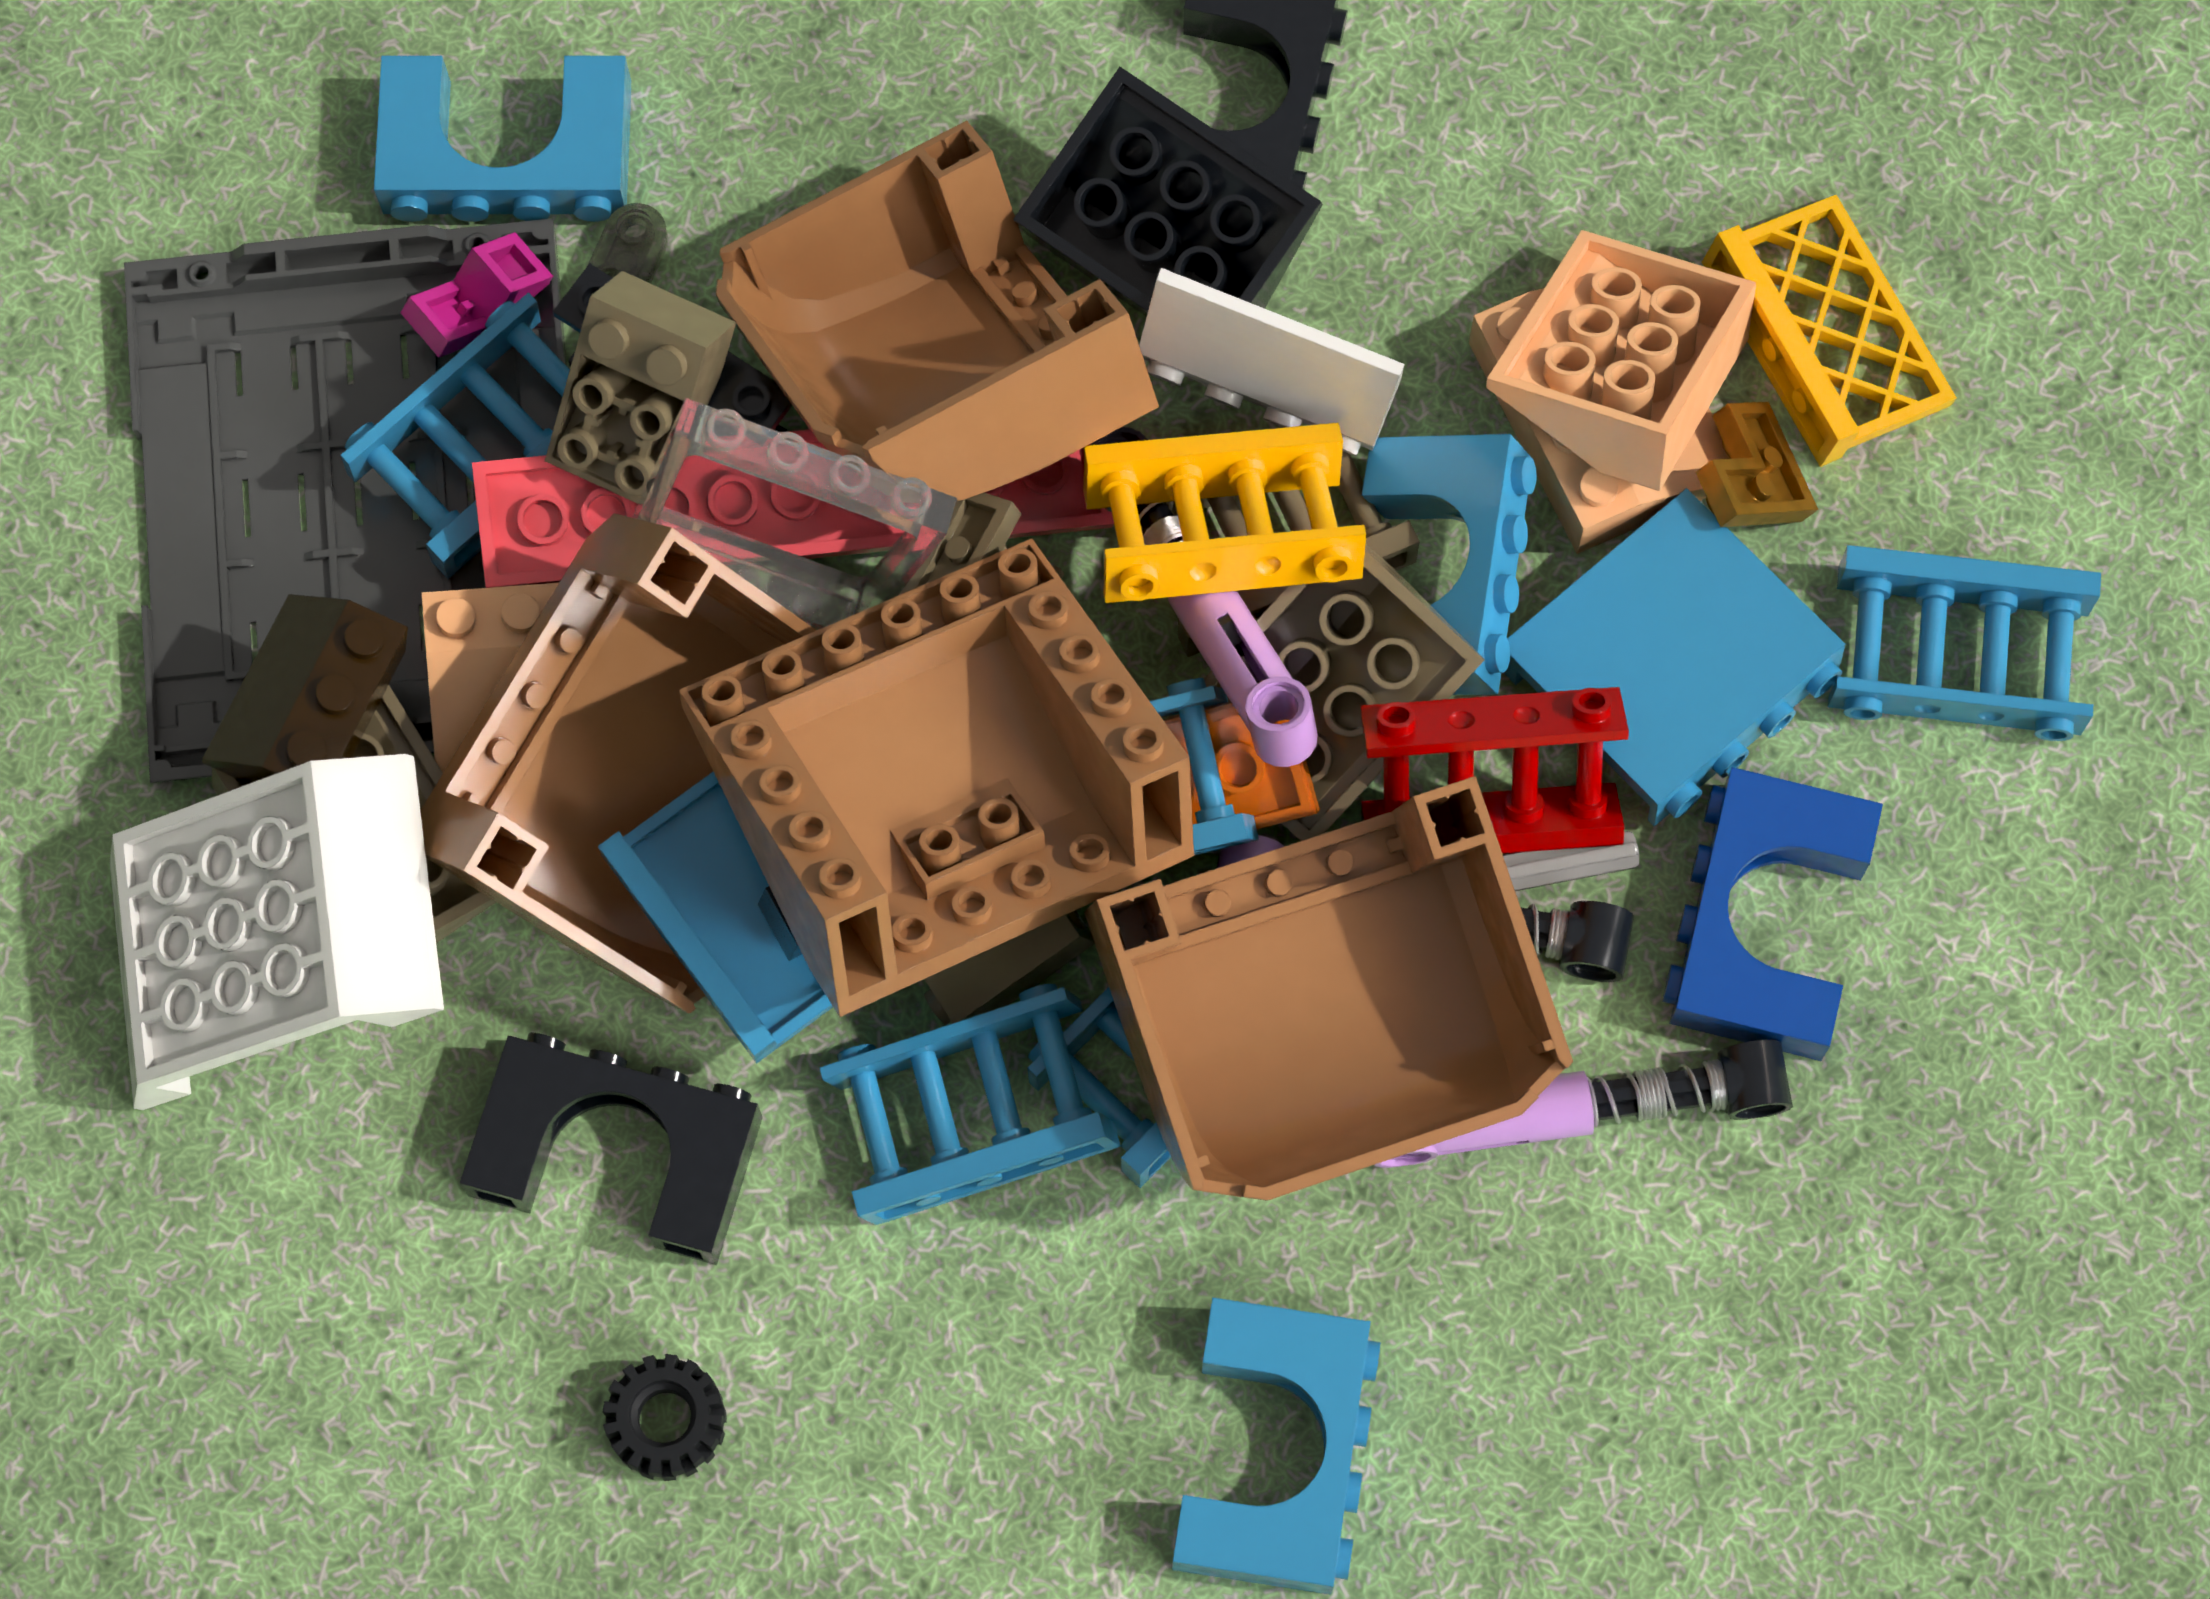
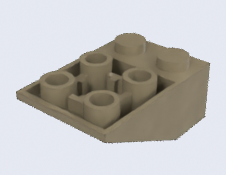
(629, 380)

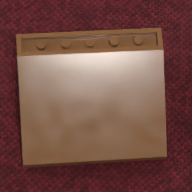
(943, 773)

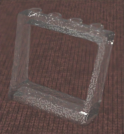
(799, 584)

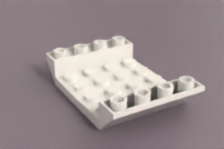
(272, 918)

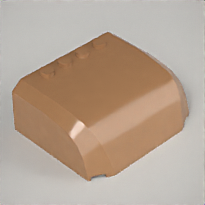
(929, 328)
(597, 741)
(1333, 999)

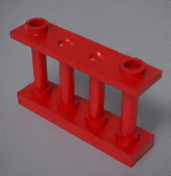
(1526, 815)

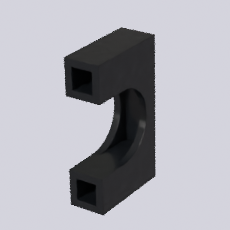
(1296, 41)
(546, 1088)

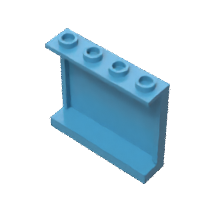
(1695, 641)
(702, 896)

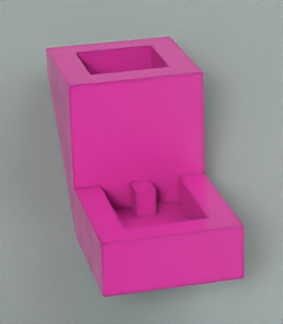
(490, 276)

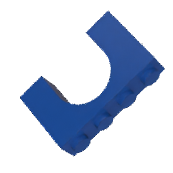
(1720, 982)

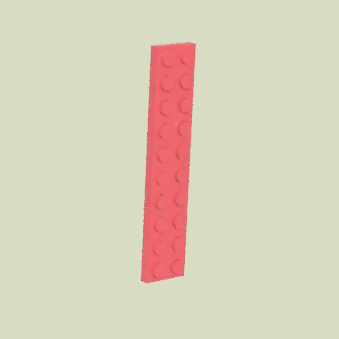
(540, 515)

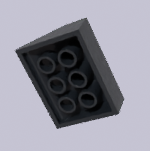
(1165, 191)

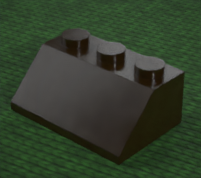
(308, 688)

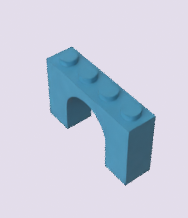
(575, 174)
(1485, 486)
(1324, 1365)

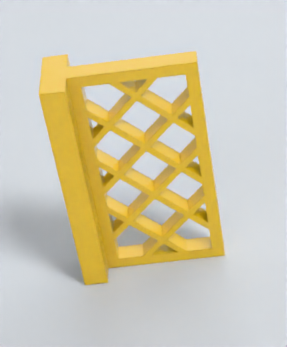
(1790, 359)

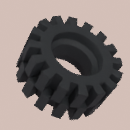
(639, 1386)

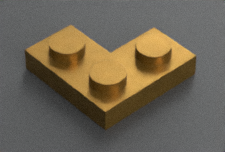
(1762, 476)

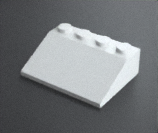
(1266, 361)

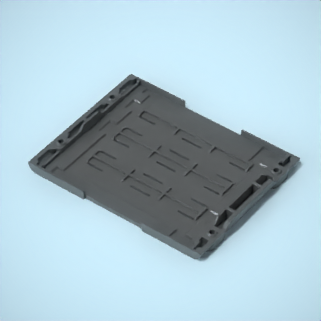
(207, 440)

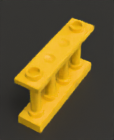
(1221, 467)

